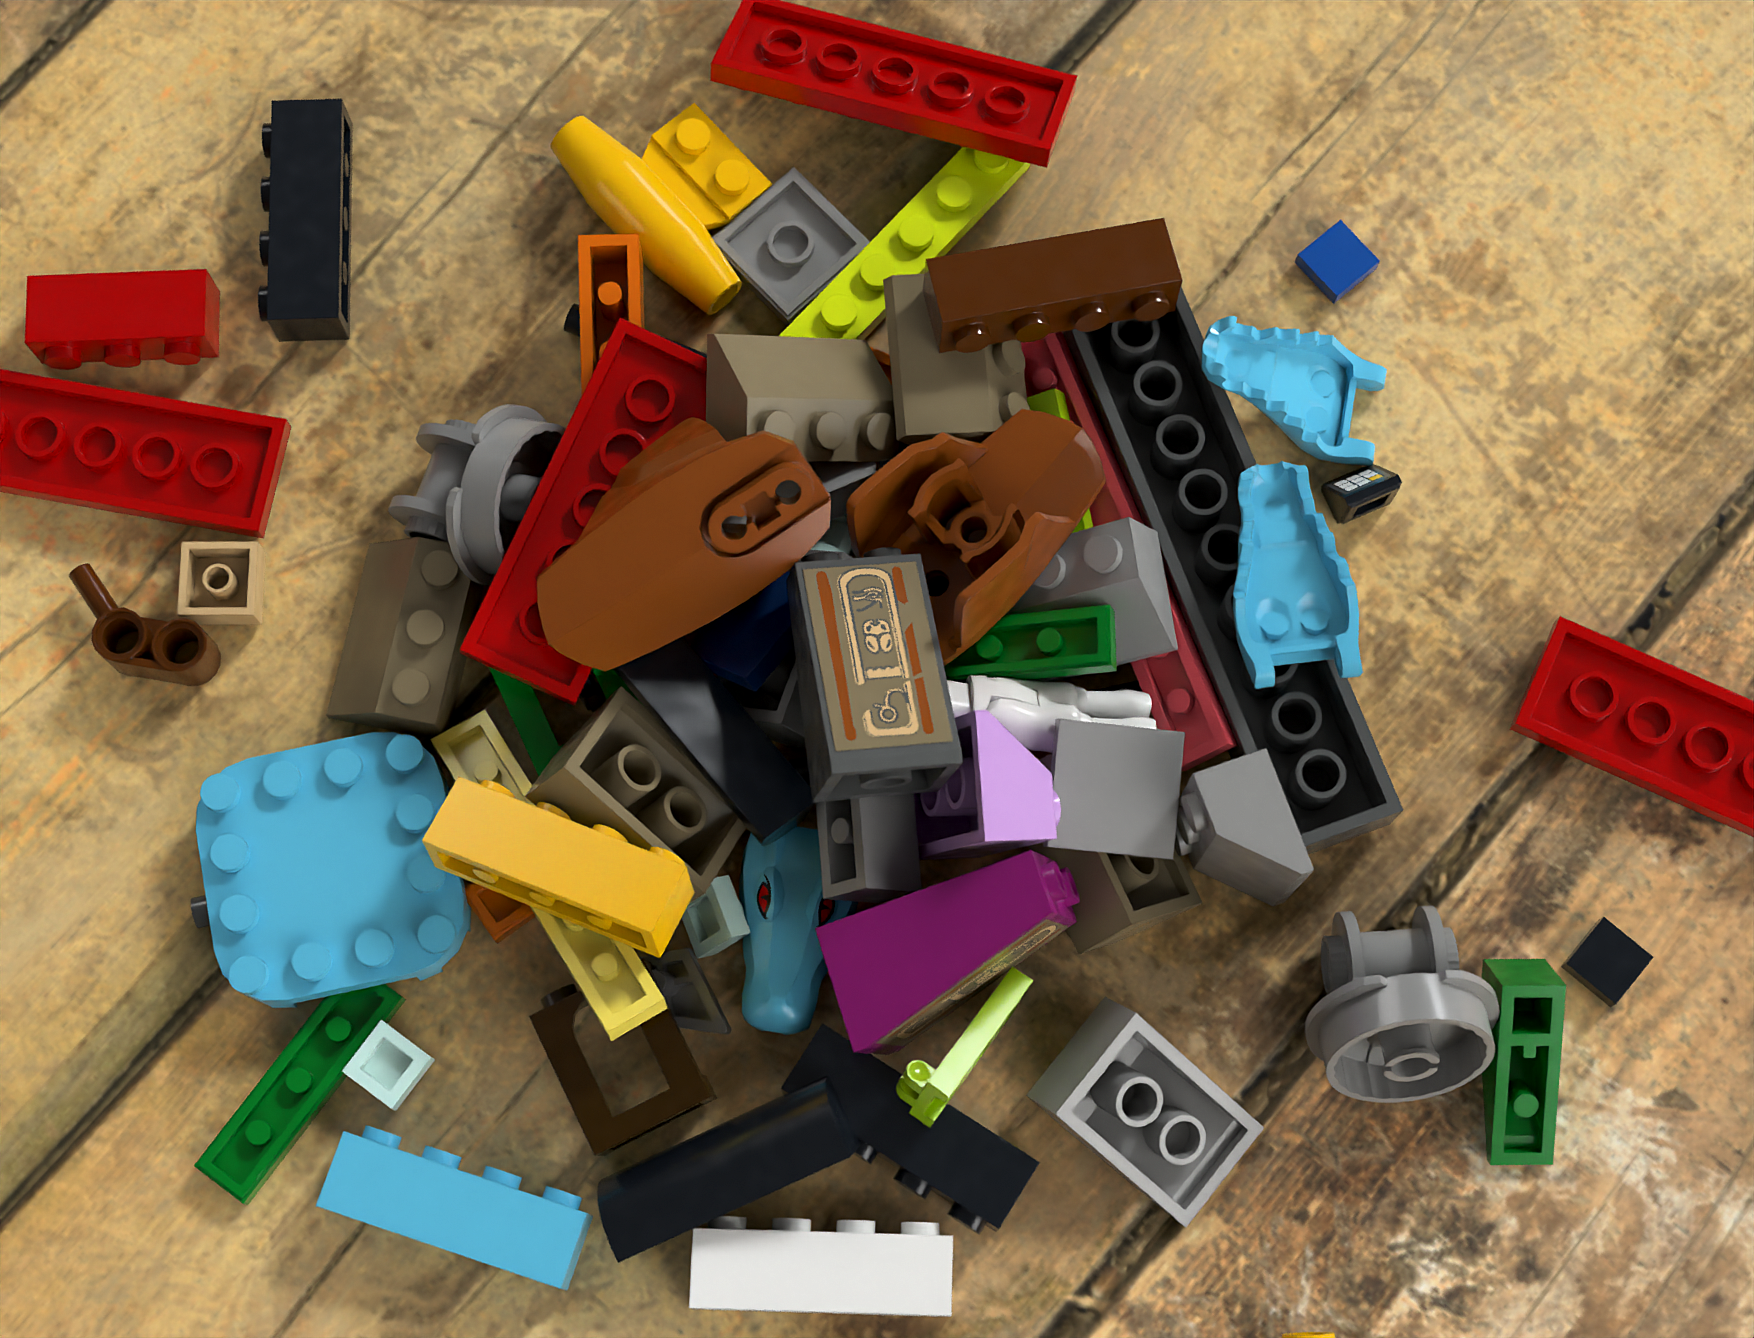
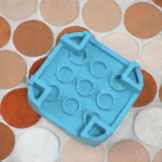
(325, 869)

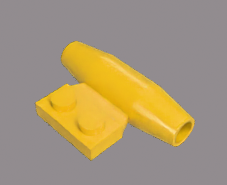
(678, 190)

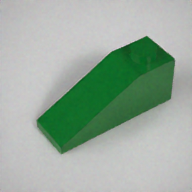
(1525, 1069)

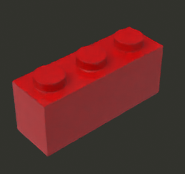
(122, 318)

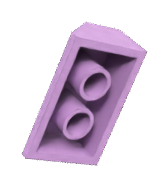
(992, 801)

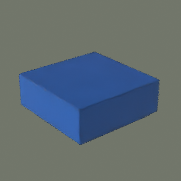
(1337, 261)

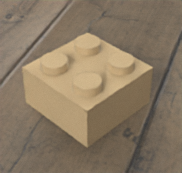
(222, 583)

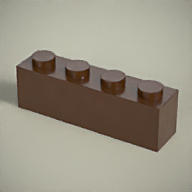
(1051, 286)

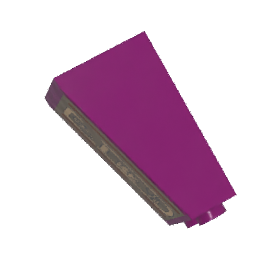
(938, 947)

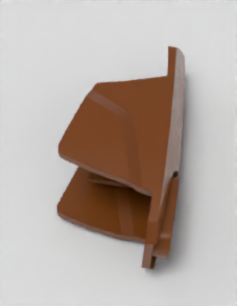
(980, 515)
(656, 546)

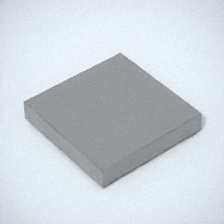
(789, 245)
(1116, 788)

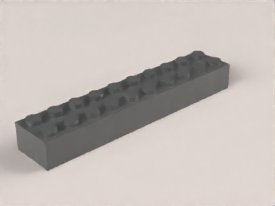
(1183, 470)

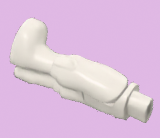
(1031, 707)

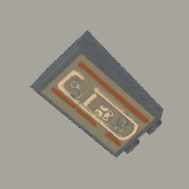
(870, 676)

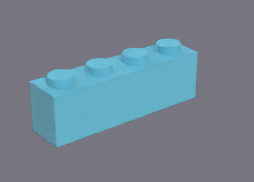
(455, 1209)

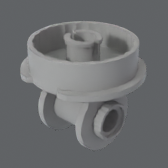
(478, 484)
(1400, 1012)

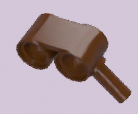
(157, 641)

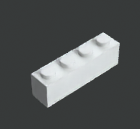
(821, 1270)

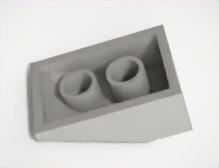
(1145, 1110)

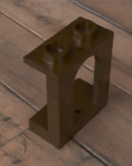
(603, 1131)

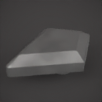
(688, 992)

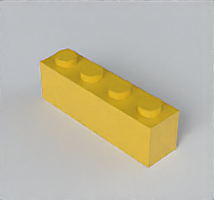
(560, 865)

